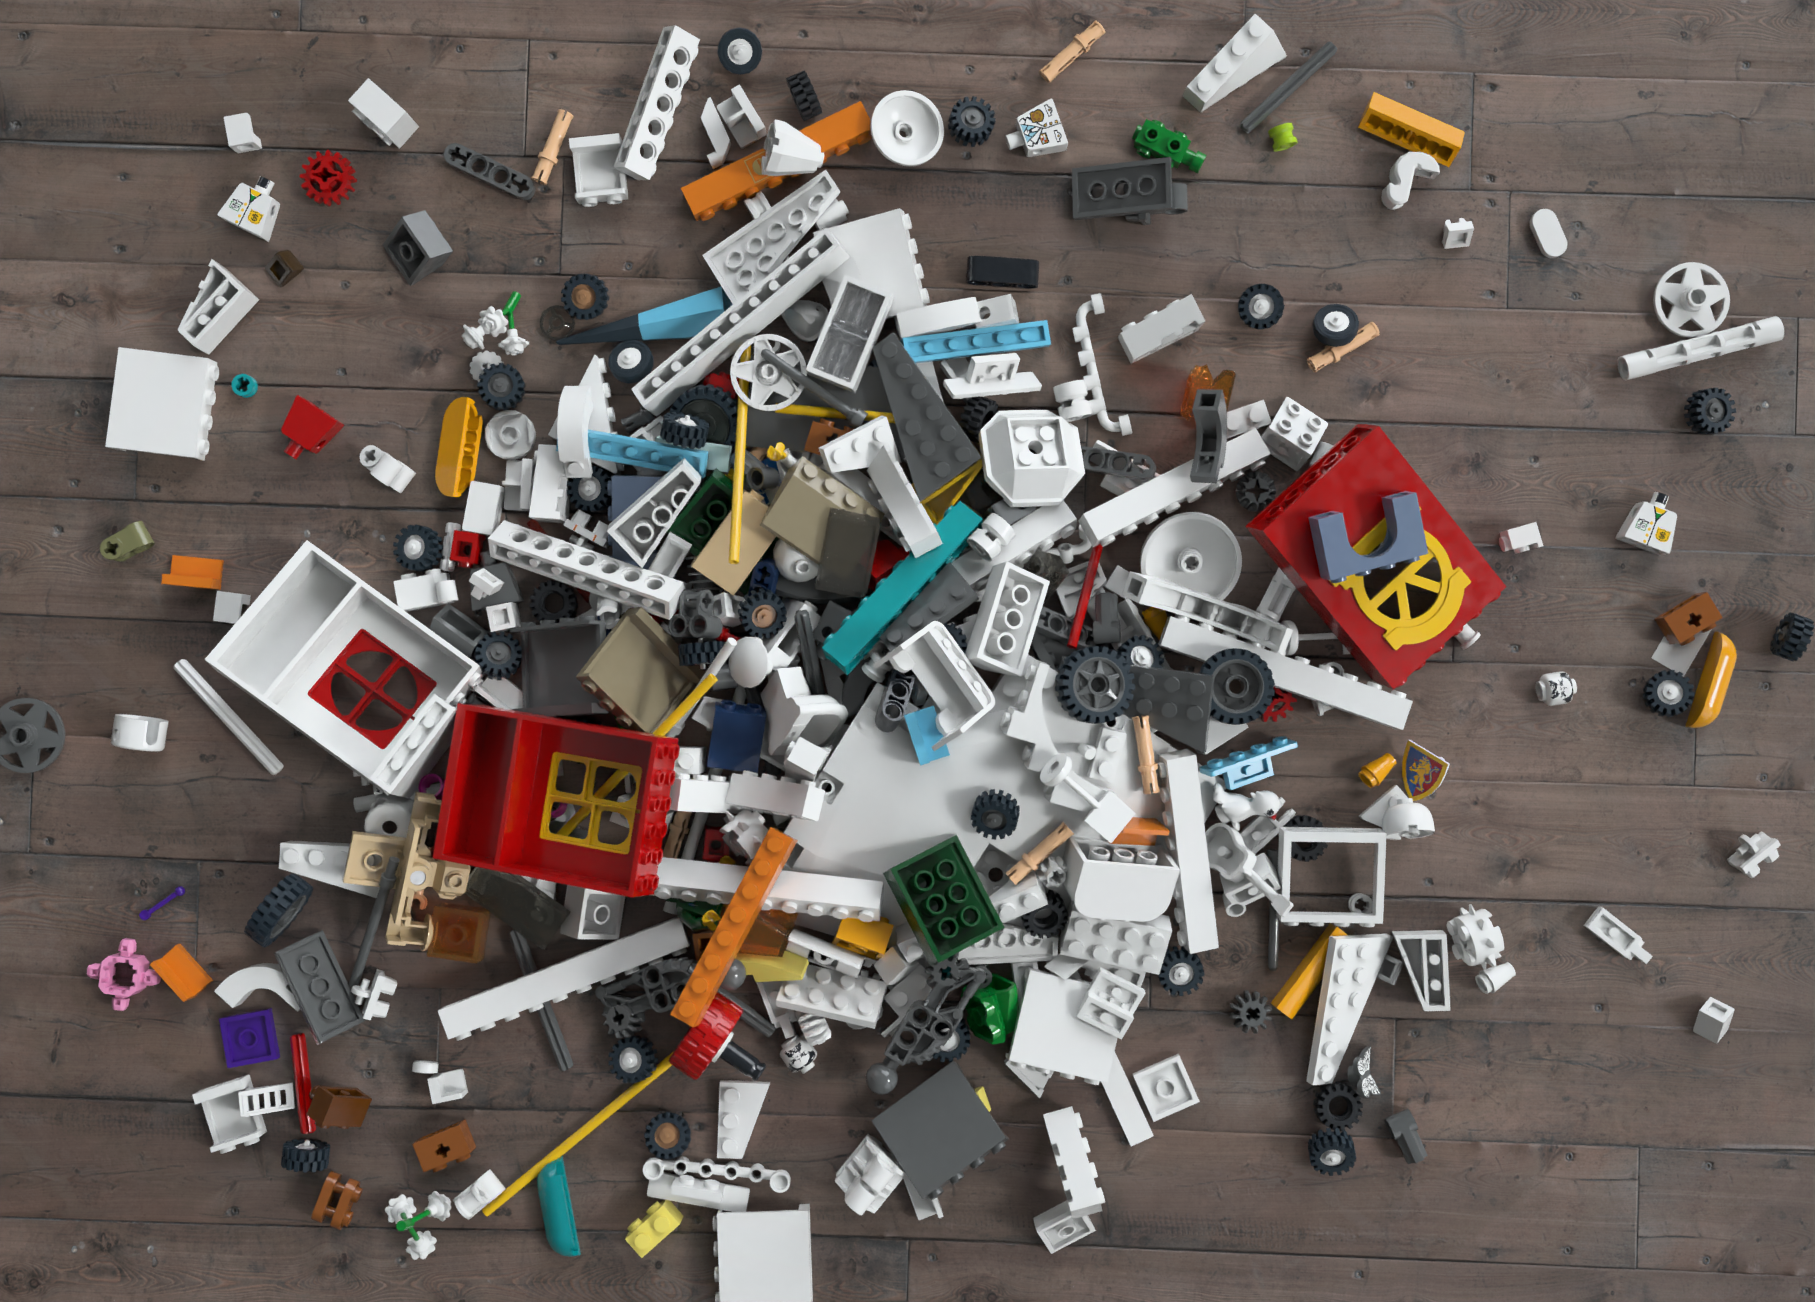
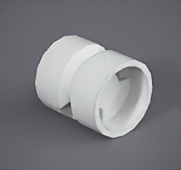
(1072, 400)
(994, 533)

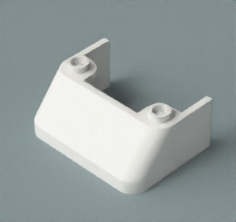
(946, 677)

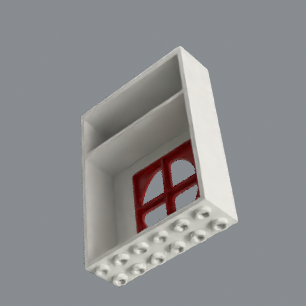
(304, 634)

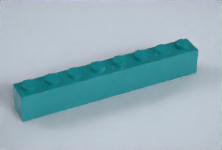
(893, 595)

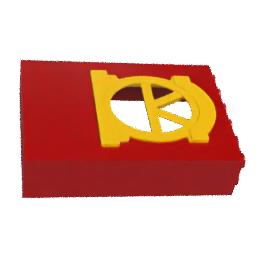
(1352, 482)

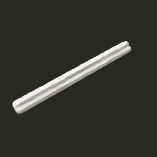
(228, 716)

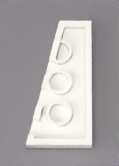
(1011, 946)

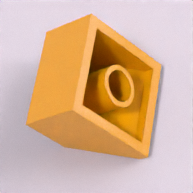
(864, 937)

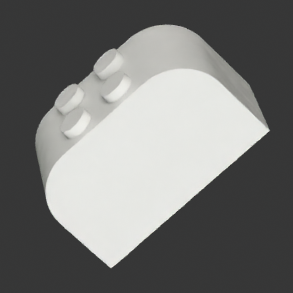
(1119, 879)

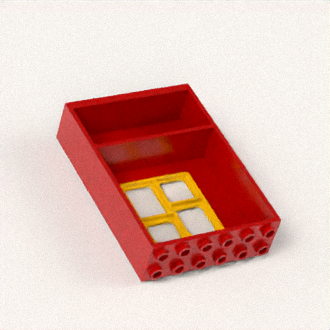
(505, 788)

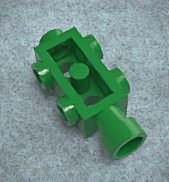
(1160, 146)

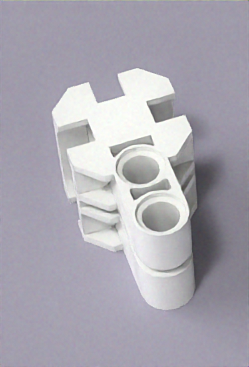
(869, 1176)

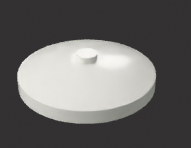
(1193, 553)

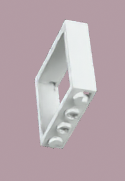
(1322, 834)

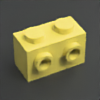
(654, 1227)

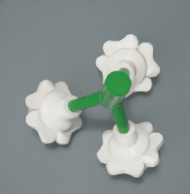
(494, 323)
(401, 1212)

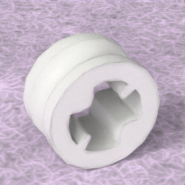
(1353, 899)

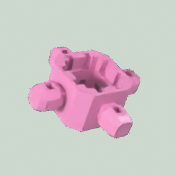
(105, 971)

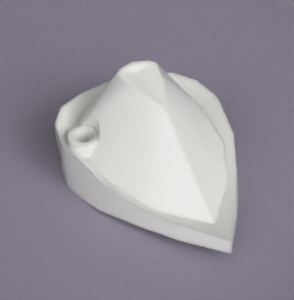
(805, 320)

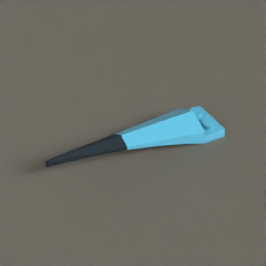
(671, 321)

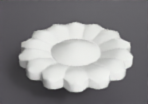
(483, 361)

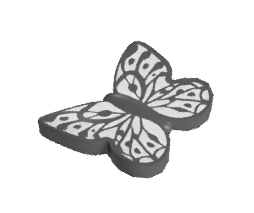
(1360, 1075)

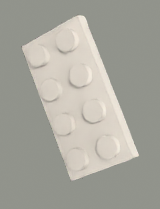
(834, 996)

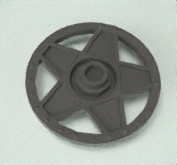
(29, 735)

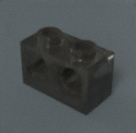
(1048, 567)

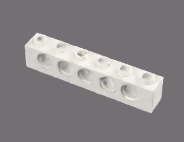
(654, 88)

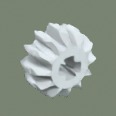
(813, 1027)

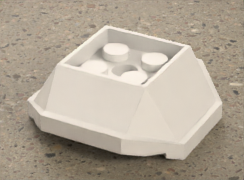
(1027, 477)

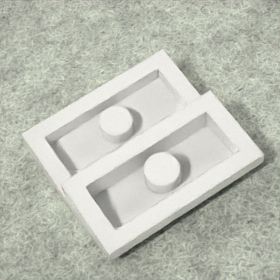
(1110, 1003)

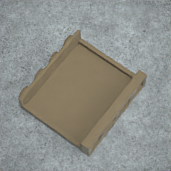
(638, 673)

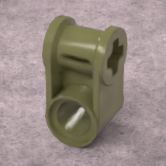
(131, 541)

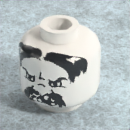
(1555, 688)
(798, 1054)

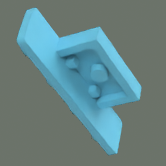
(1248, 766)

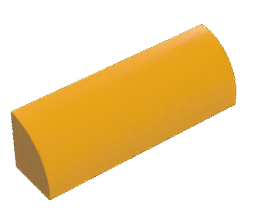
(1411, 129)
(1306, 975)

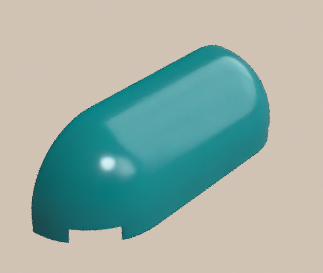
(557, 1209)

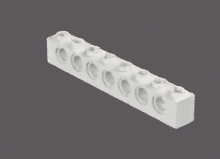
(586, 569)

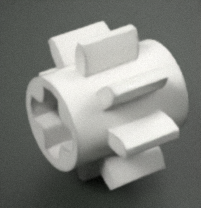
(1052, 871)

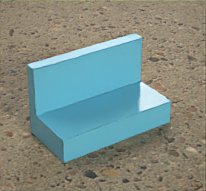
(925, 734)

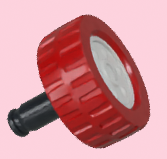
(713, 1041)

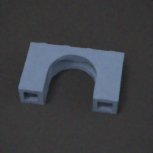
(624, 492)
(1402, 542)

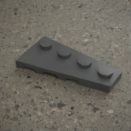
(938, 602)

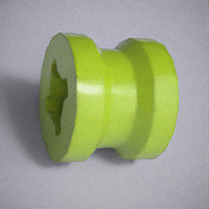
(1282, 137)

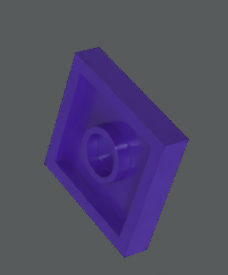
(249, 1038)

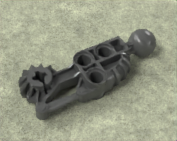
(627, 1013)
(927, 1039)

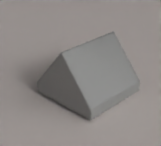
(1390, 969)

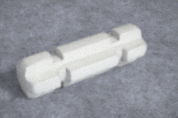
(447, 564)

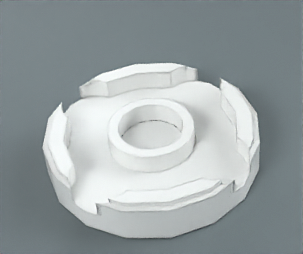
(510, 435)

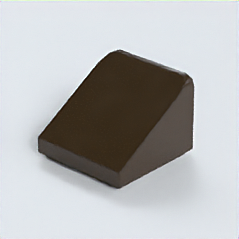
(284, 267)

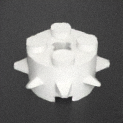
(744, 833)
(1475, 937)

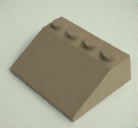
(803, 507)

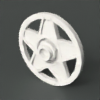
(1691, 299)
(765, 376)

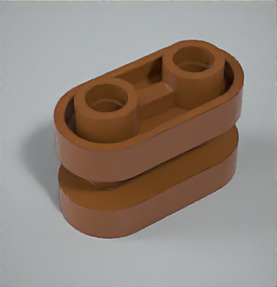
(342, 1214)

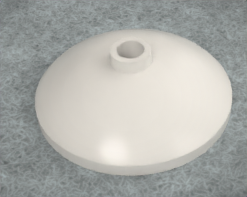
(914, 116)

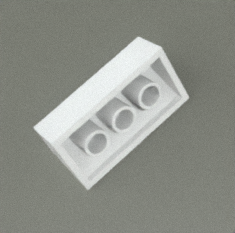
(1006, 620)

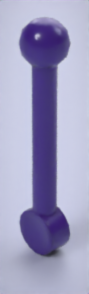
(146, 914)

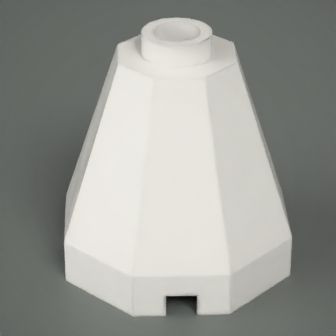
(789, 151)

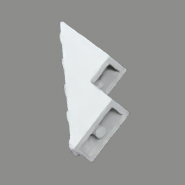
(602, 414)

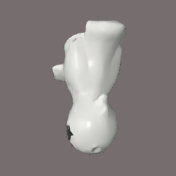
(1237, 807)

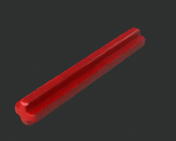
(302, 1081)

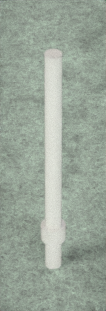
(713, 669)

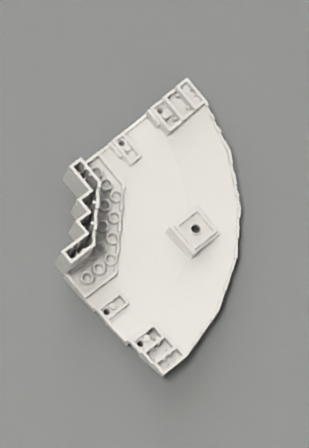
(894, 809)

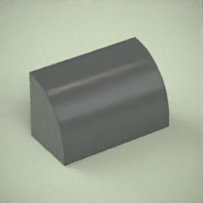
(458, 630)

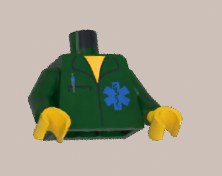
(700, 914)

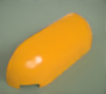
(458, 447)
(1713, 682)

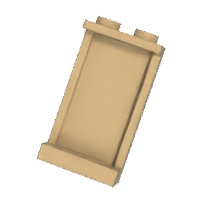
(753, 543)

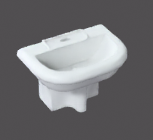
(797, 713)

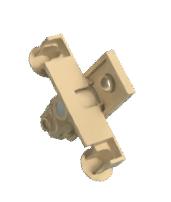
(414, 872)

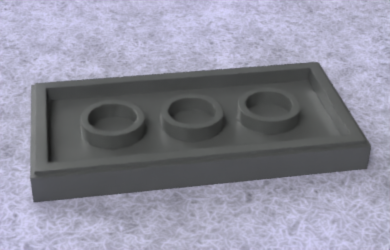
(319, 987)

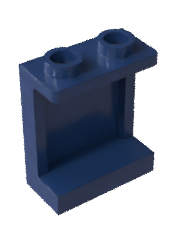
(736, 736)

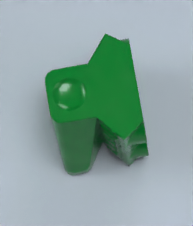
(993, 1010)

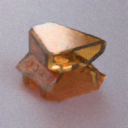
(1202, 379)
(769, 933)

